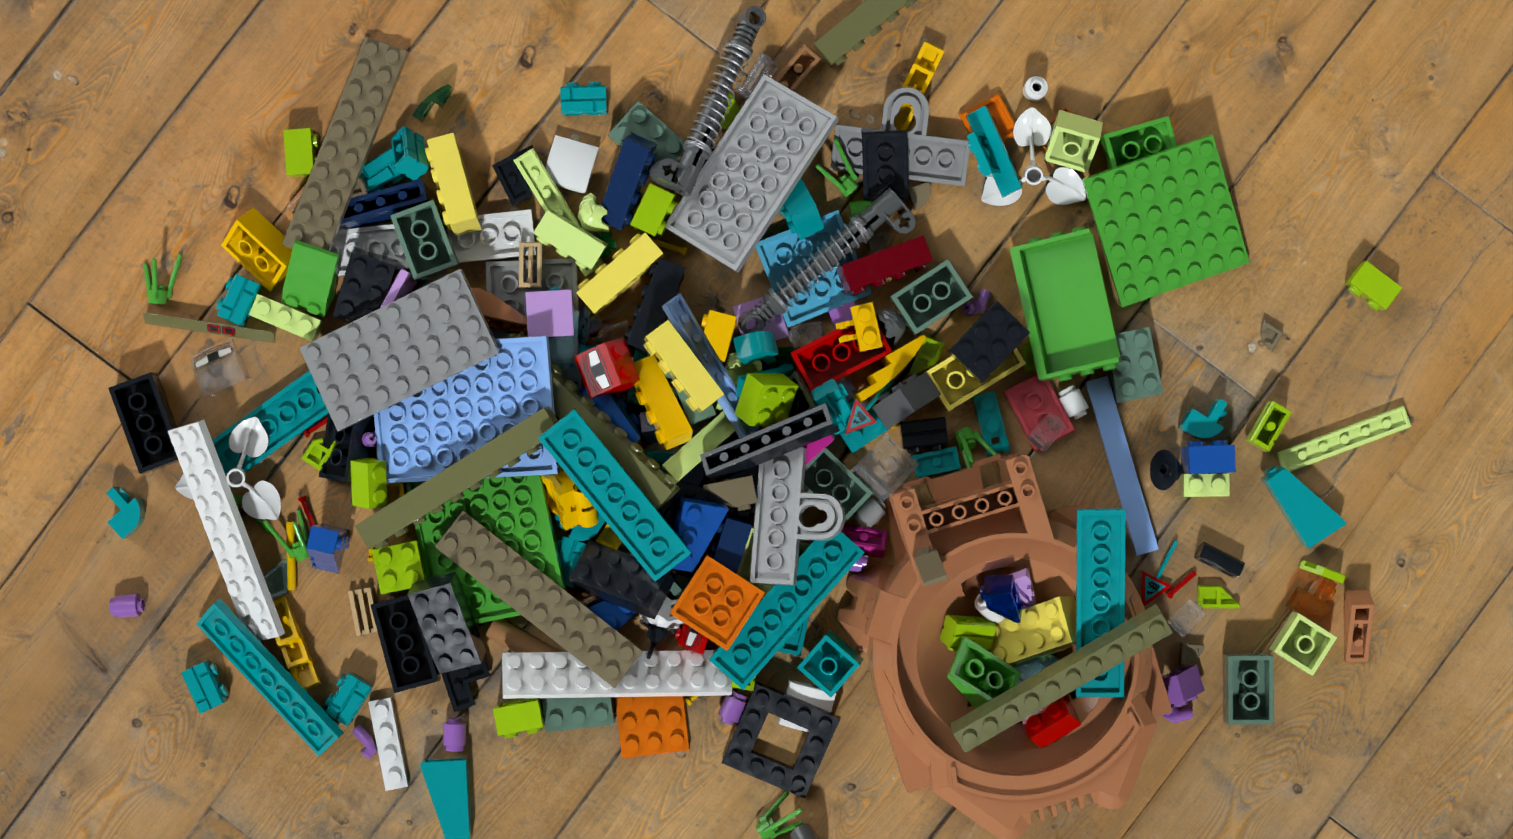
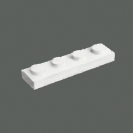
(388, 743)

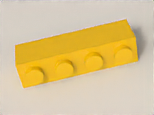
(661, 404)

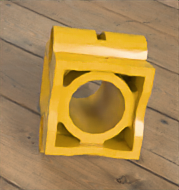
(568, 501)

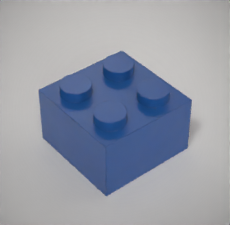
(1212, 458)

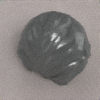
(891, 325)

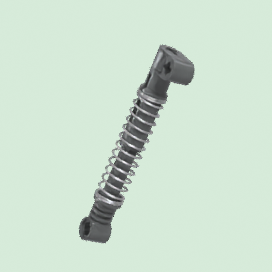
(698, 145)
(857, 231)

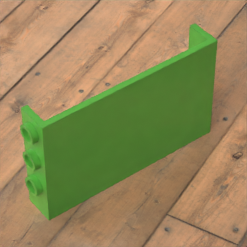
(1065, 305)

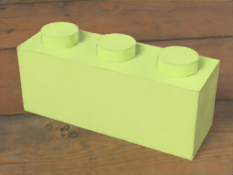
(569, 239)
(286, 318)

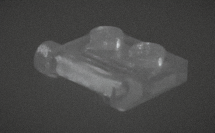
(763, 66)

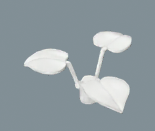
(1064, 186)
(263, 499)

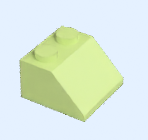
(1073, 141)

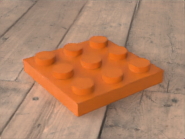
(717, 602)
(651, 725)

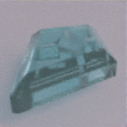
(277, 579)

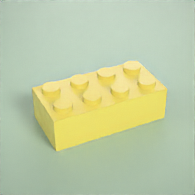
(452, 180)
(620, 273)
(683, 367)
(959, 385)
(1042, 631)

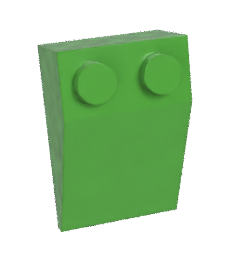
(1137, 142)
(310, 279)
(980, 673)

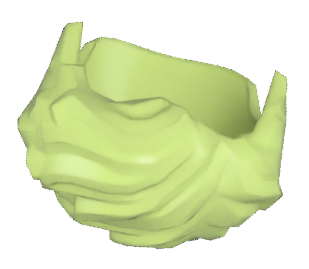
(591, 214)
(737, 368)

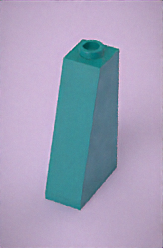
(1303, 510)
(450, 794)

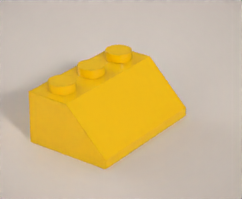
(258, 248)
(719, 332)

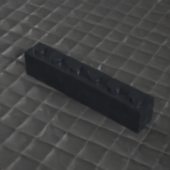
(770, 442)

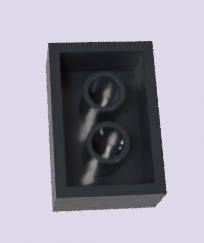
(364, 284)
(988, 342)

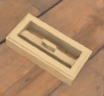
(530, 245)
(367, 630)

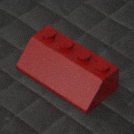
(830, 359)

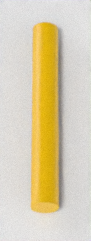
(291, 562)

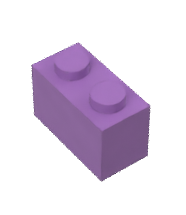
(1183, 685)

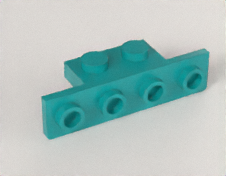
(991, 152)

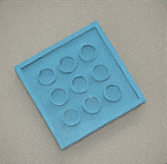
(786, 250)

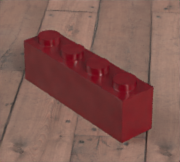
(884, 264)

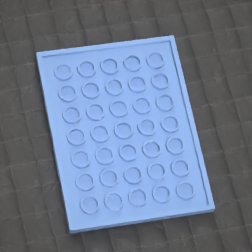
(467, 412)

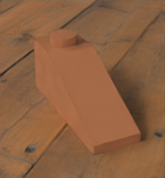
(499, 314)
(1357, 625)

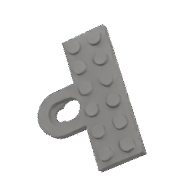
(929, 156)
(779, 519)

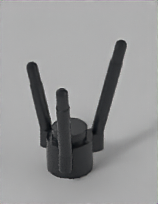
(655, 635)

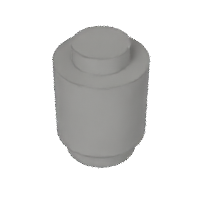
(870, 512)

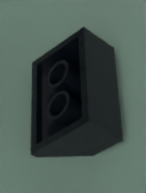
(348, 448)

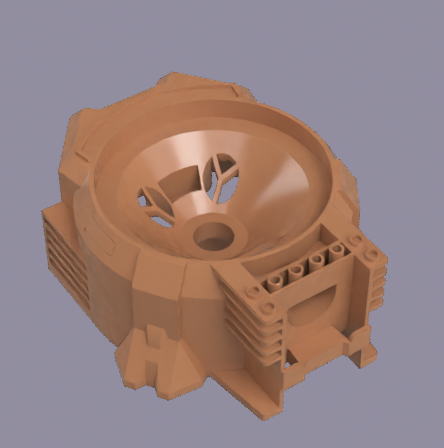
(900, 629)

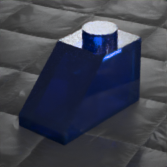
(1002, 596)

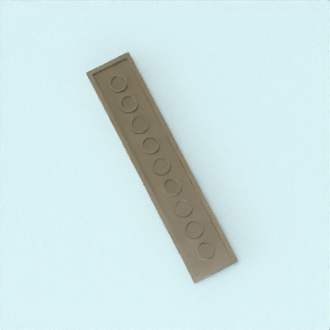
(346, 145)
(539, 599)

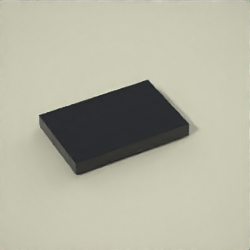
(885, 163)

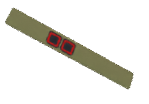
(207, 327)

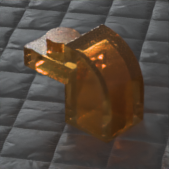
(1313, 605)

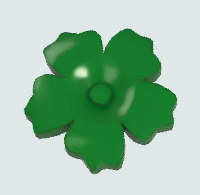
(605, 236)

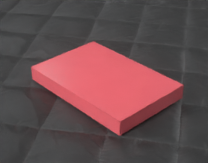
(1032, 402)

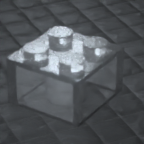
(884, 467)

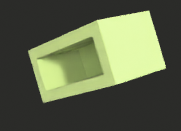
(1204, 485)

